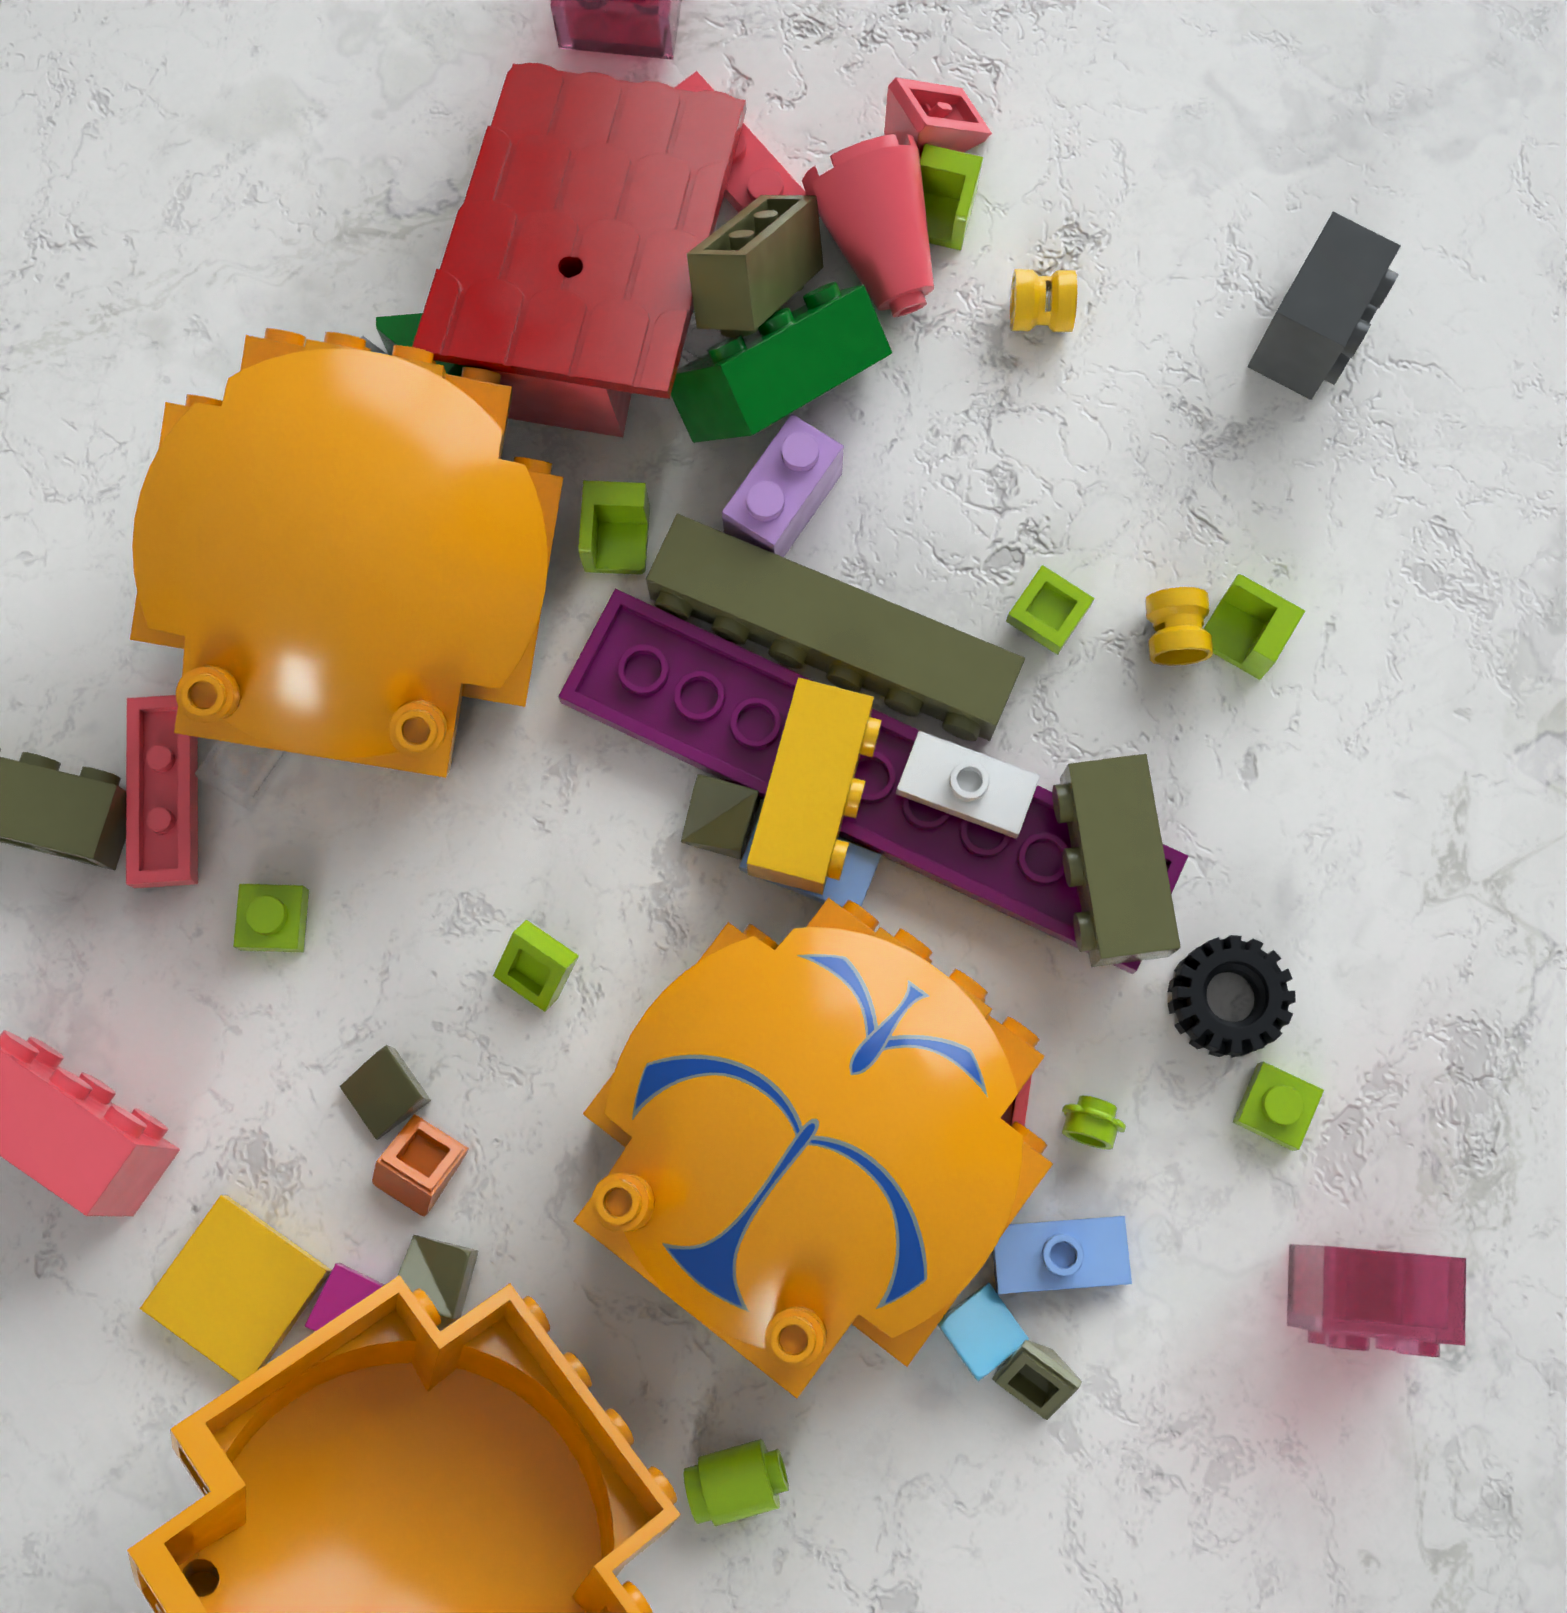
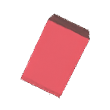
(933, 115)

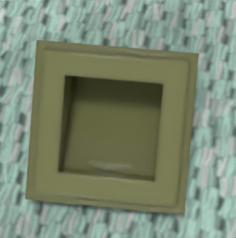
(384, 1091)

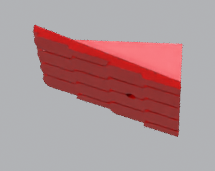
(580, 240)

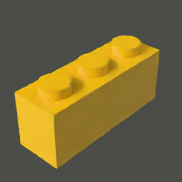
(813, 787)

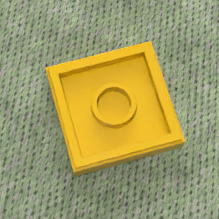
(235, 1289)

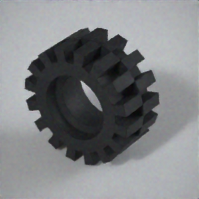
(1258, 969)

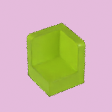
(949, 193)
(614, 527)
(1252, 626)

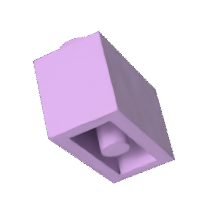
(784, 487)

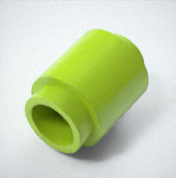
(735, 1483)

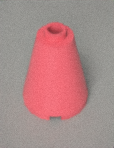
(879, 219)

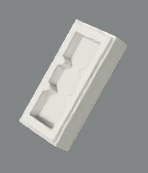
(968, 784)

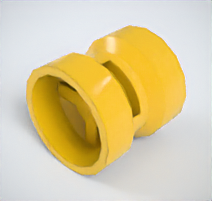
(1029, 300)
(1178, 624)

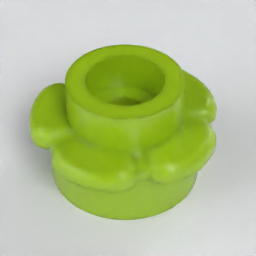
(1092, 1122)

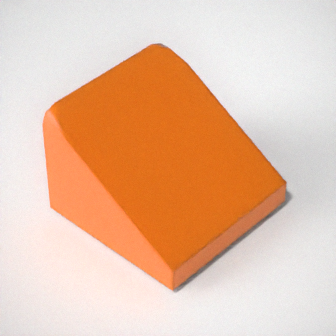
(418, 1165)

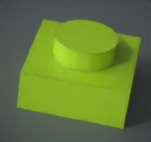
(1049, 609)
(271, 918)
(535, 965)
(1278, 1106)

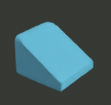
(982, 1331)

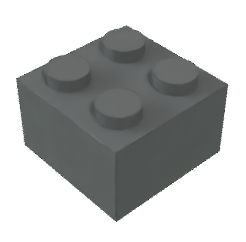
(1327, 307)

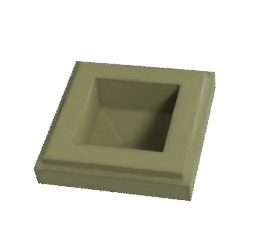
(1038, 1378)

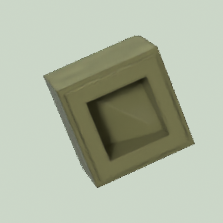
(720, 816)
(440, 1271)

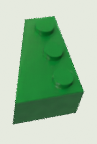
(781, 366)

